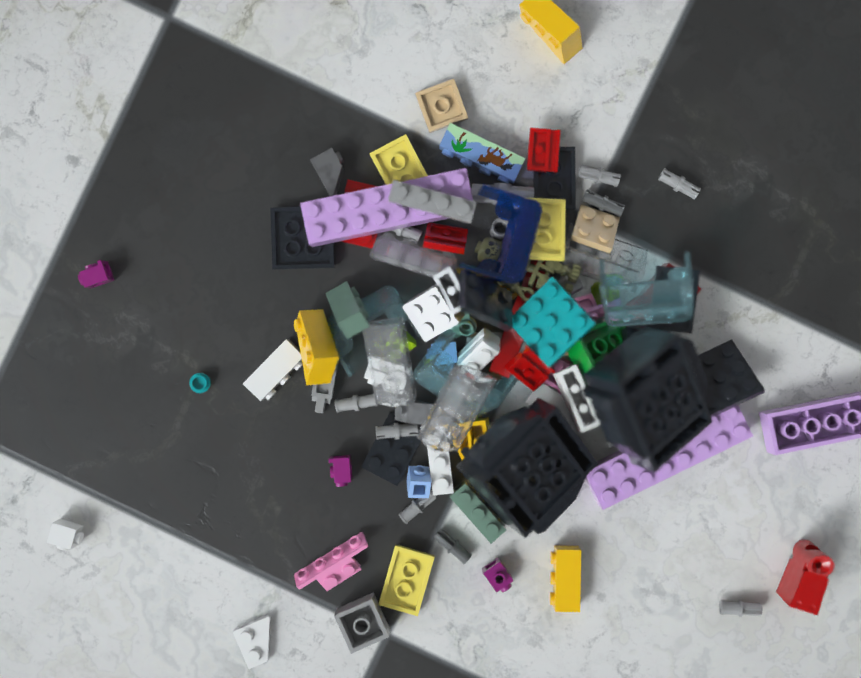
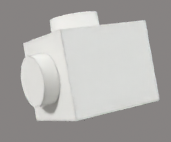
(65, 534)

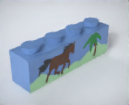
(481, 153)

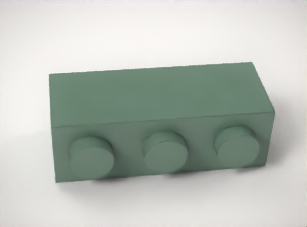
(348, 309)
(477, 511)

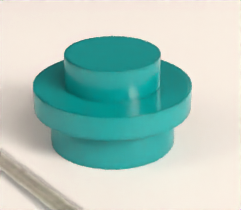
(200, 382)

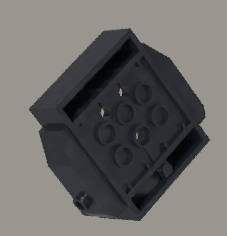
(650, 396)
(515, 452)

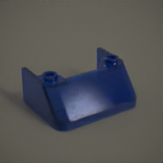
(523, 221)

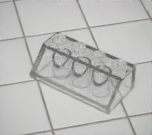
(409, 256)
(623, 259)
(390, 362)
(456, 408)

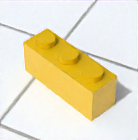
(566, 578)

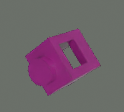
(96, 275)
(341, 470)
(494, 569)

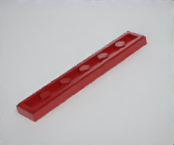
(511, 340)

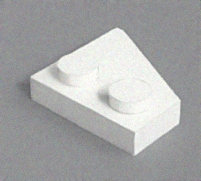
(254, 641)

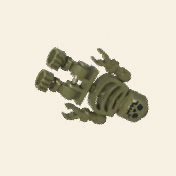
(491, 249)

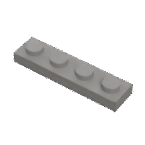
(432, 201)

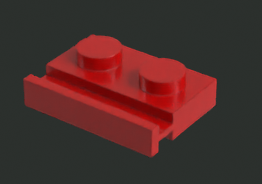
(543, 150)
(445, 238)
(529, 369)

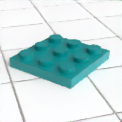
(551, 322)

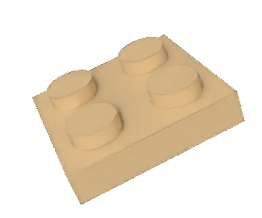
(441, 105)
(595, 228)

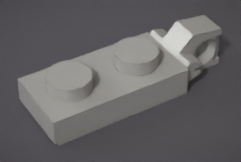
(323, 393)

